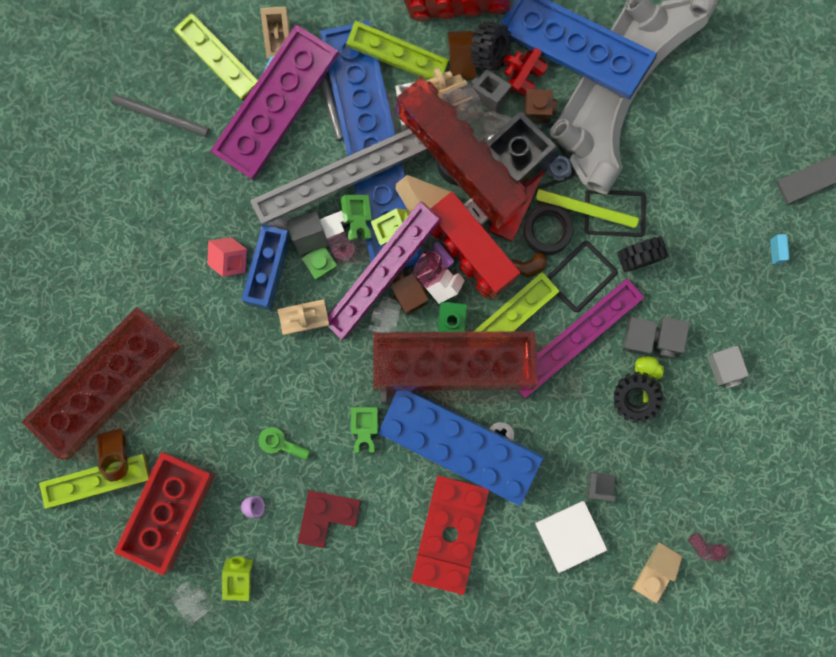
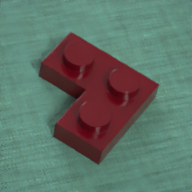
(321, 510)

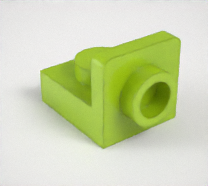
(388, 224)
(237, 579)

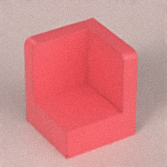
(227, 256)

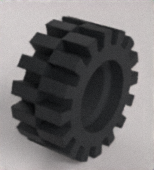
(490, 45)
(643, 254)
(638, 412)

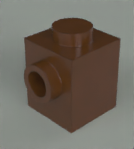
(539, 105)
(409, 293)

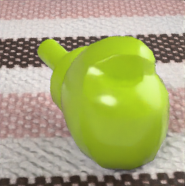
(651, 366)

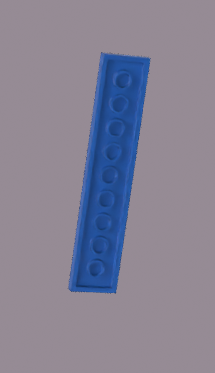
(364, 122)

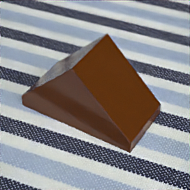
(459, 54)

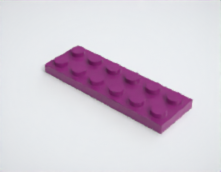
(275, 102)

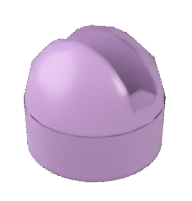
(255, 510)

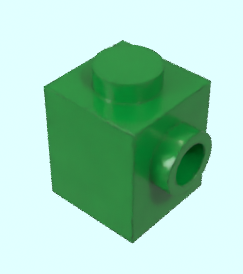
(452, 317)

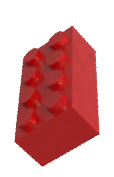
(446, 9)
(473, 248)
(164, 513)

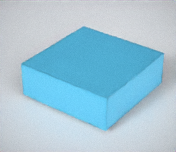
(779, 249)

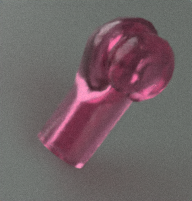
(706, 551)

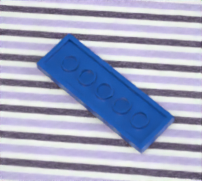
(579, 45)
(461, 445)

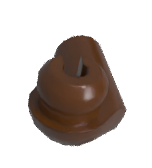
(532, 266)

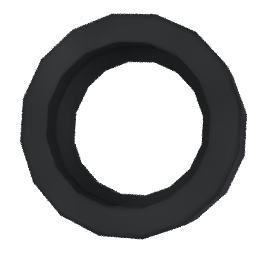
(562, 216)

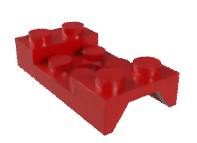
(442, 562)

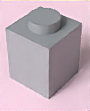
(728, 367)

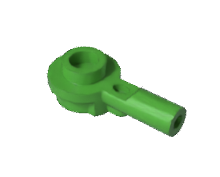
(273, 440)

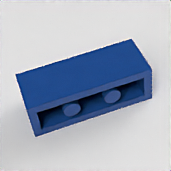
(266, 267)

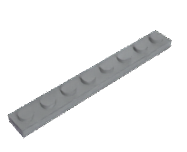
(336, 176)

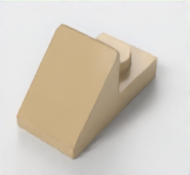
(657, 572)

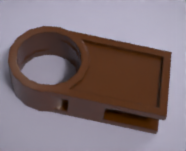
(111, 449)

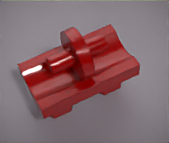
(530, 63)

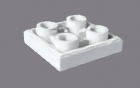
(570, 536)

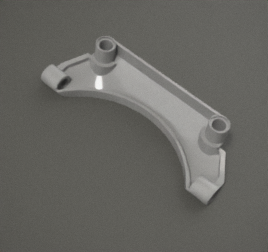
(595, 115)

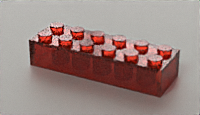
(460, 152)
(454, 361)
(100, 384)

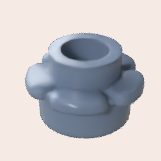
(566, 169)

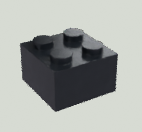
(522, 149)

